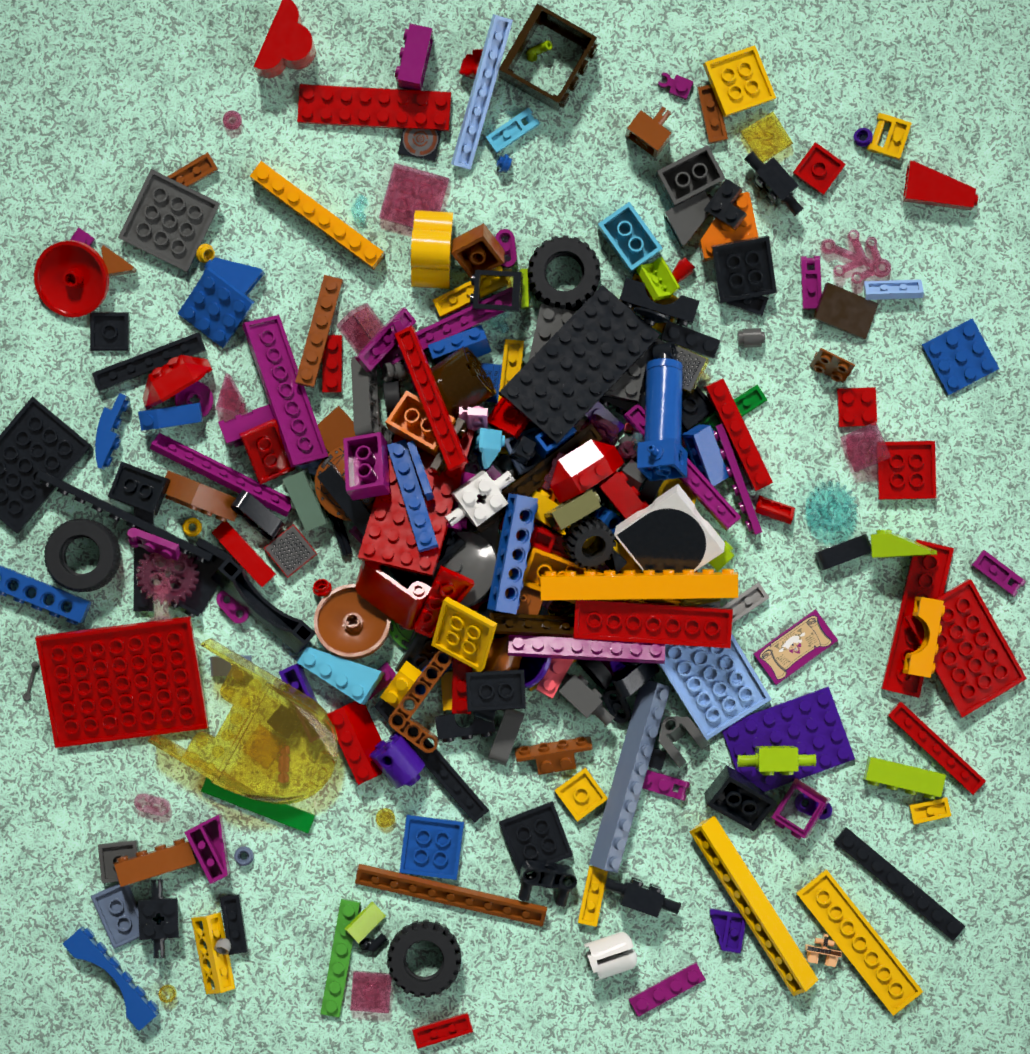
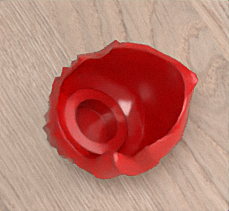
(470, 64)

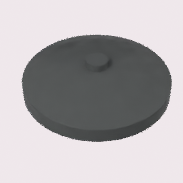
(474, 560)

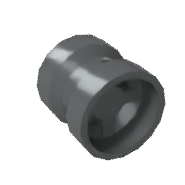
(393, 371)

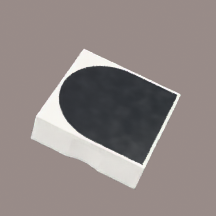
(669, 535)

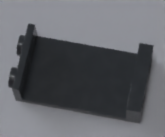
(206, 586)

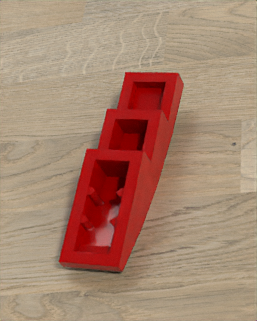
(244, 553)

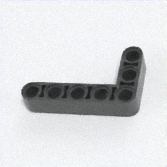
(366, 402)

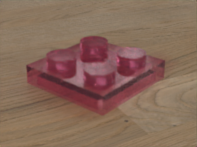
(865, 447)
(371, 991)

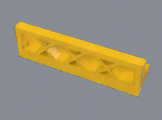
(220, 964)

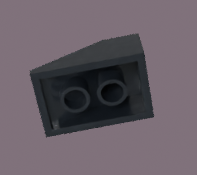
(739, 799)

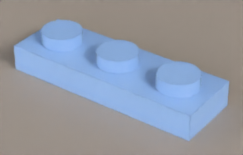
(893, 289)

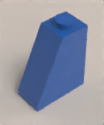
(239, 275)

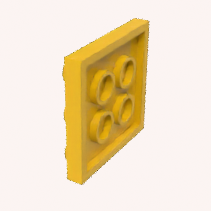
(739, 81)
(464, 634)

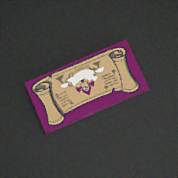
(795, 647)

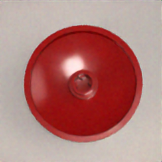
(71, 278)

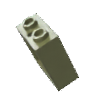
(573, 510)

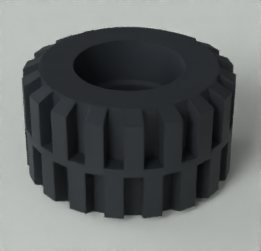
(598, 551)

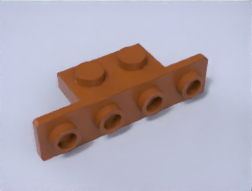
(554, 755)

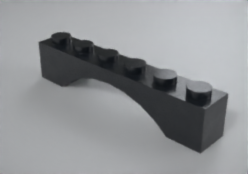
(287, 628)

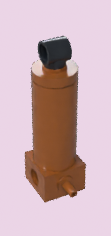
(498, 655)

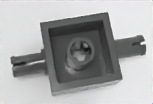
(583, 698)

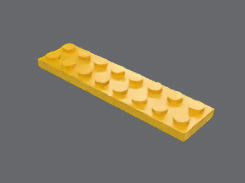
(859, 942)

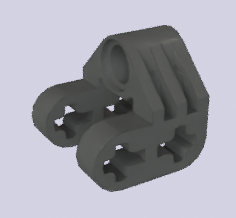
(669, 736)

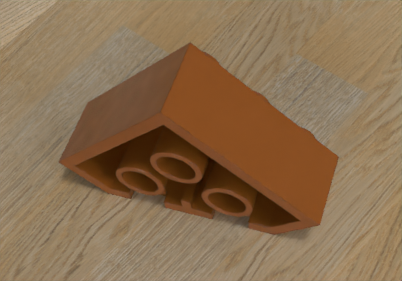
(200, 497)

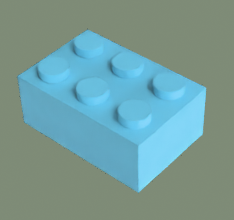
(629, 237)

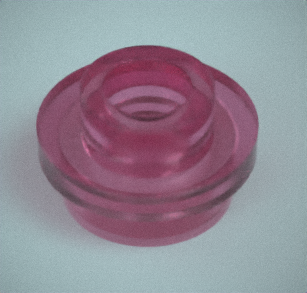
(228, 115)

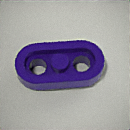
(811, 807)

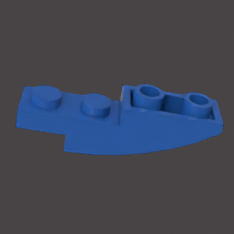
(105, 437)

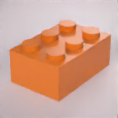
(412, 423)

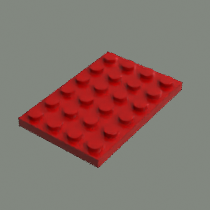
(972, 653)

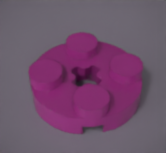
(203, 393)

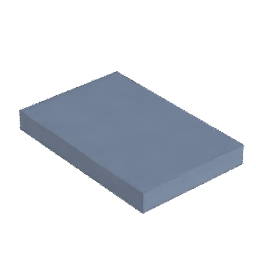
(118, 914)

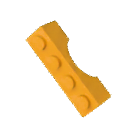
(929, 613)

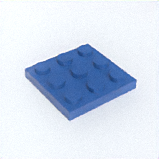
(216, 307)
(960, 356)
(431, 847)

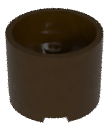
(462, 381)

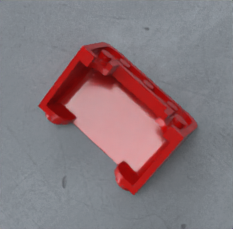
(389, 596)

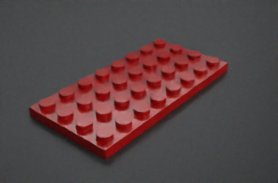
(389, 533)

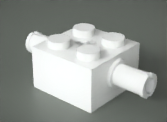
(491, 501)

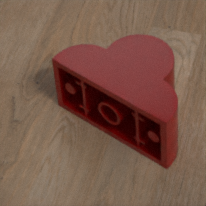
(286, 43)

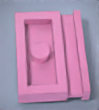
(475, 417)

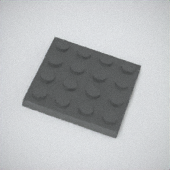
(169, 220)

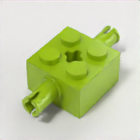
(776, 759)

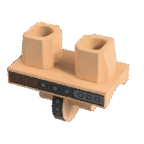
(831, 955)

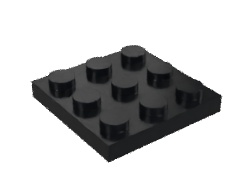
(744, 269)
(536, 836)

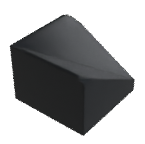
(616, 562)

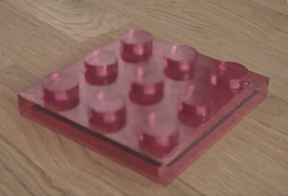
(411, 191)

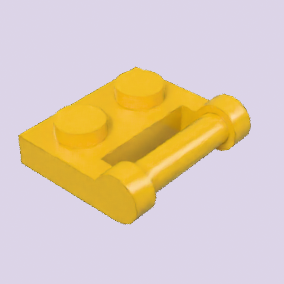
(895, 138)

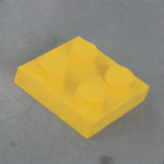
(581, 794)

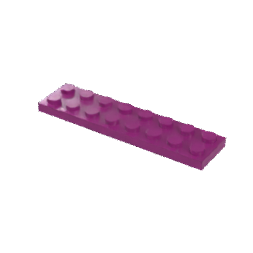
(287, 400)

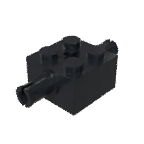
(774, 182)
(642, 897)
(166, 928)

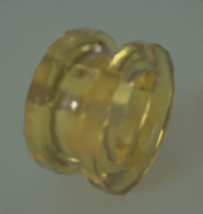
(163, 997)

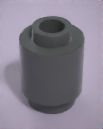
(750, 337)

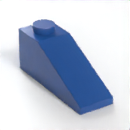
(170, 416)

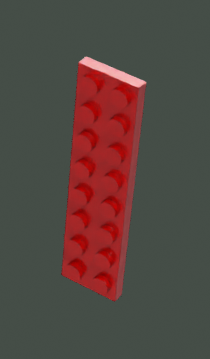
(374, 107)
(925, 579)
(653, 623)

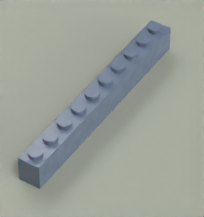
(629, 776)

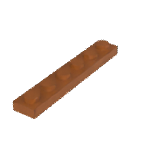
(319, 331)

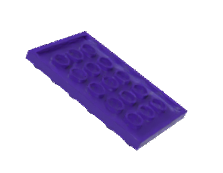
(803, 722)

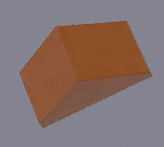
(115, 264)

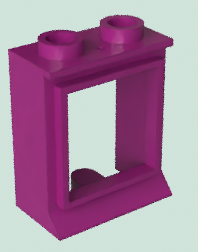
(796, 831)

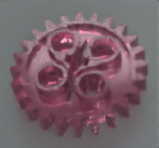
(164, 591)

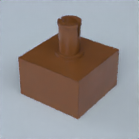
(649, 132)
(477, 250)

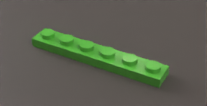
(339, 959)

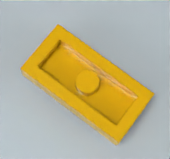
(929, 810)

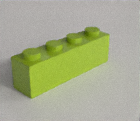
(905, 777)

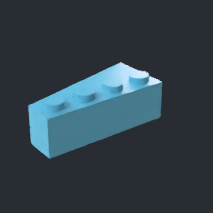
(345, 675)

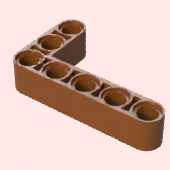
(418, 698)

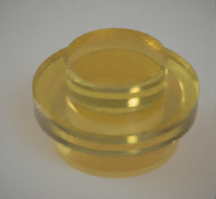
(385, 817)

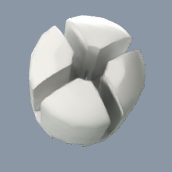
(611, 955)

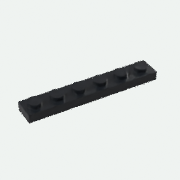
(147, 361)
(140, 602)

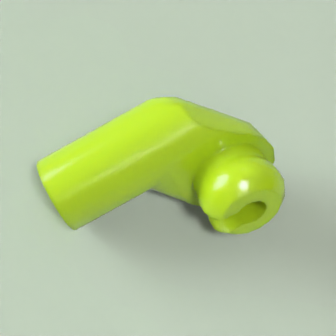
(538, 49)

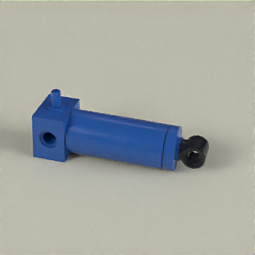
(661, 452)

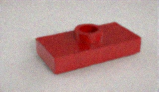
(774, 509)

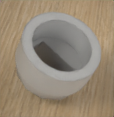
(223, 946)

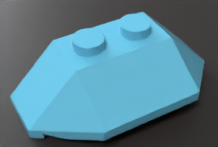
(487, 446)

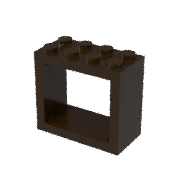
(543, 16)

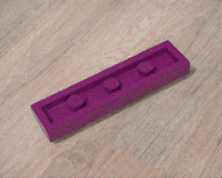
(383, 341)
(667, 989)

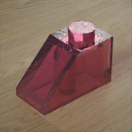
(230, 398)

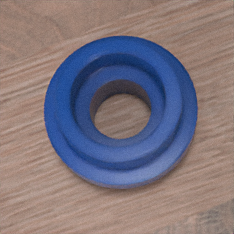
(504, 163)

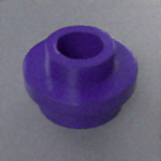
(863, 131)

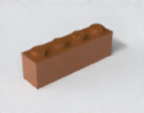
(154, 863)

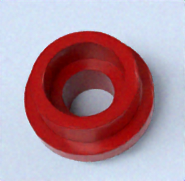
(322, 587)

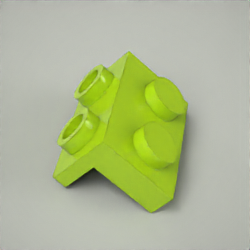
(658, 279)

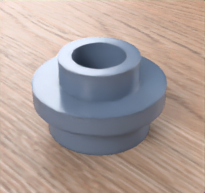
(239, 860)

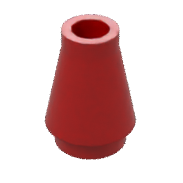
(683, 269)

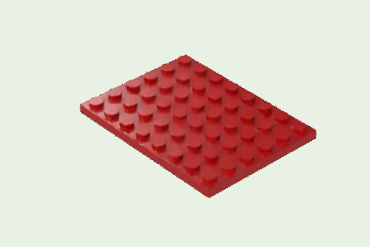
(122, 682)

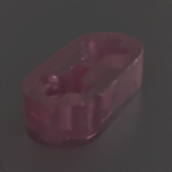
(150, 808)

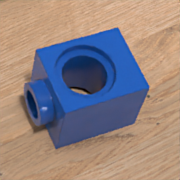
(608, 517)

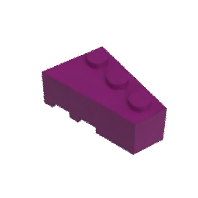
(210, 847)

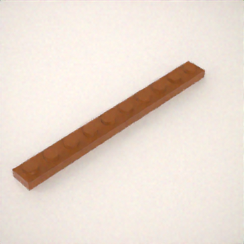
(451, 895)

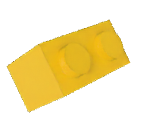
(400, 684)

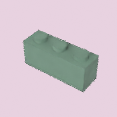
(305, 500)

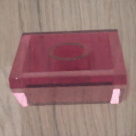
(360, 326)

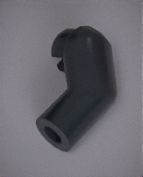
(373, 944)

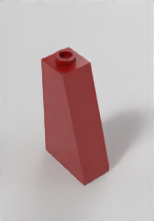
(937, 189)

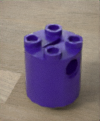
(398, 761)

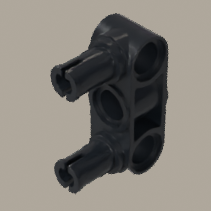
(548, 876)

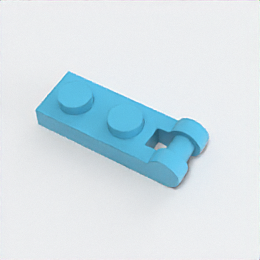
(512, 130)

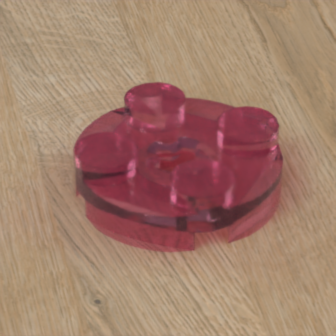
(605, 427)

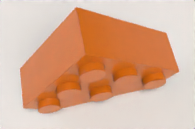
(720, 233)

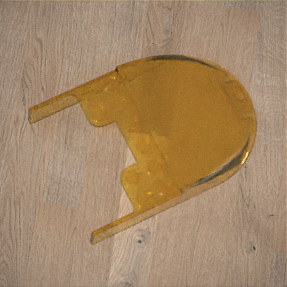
(272, 743)

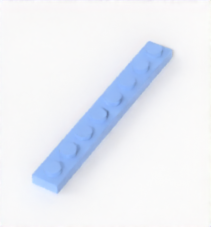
(481, 91)

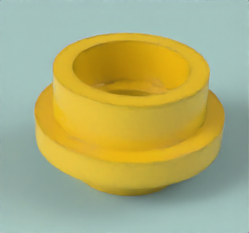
(209, 253)
(187, 531)

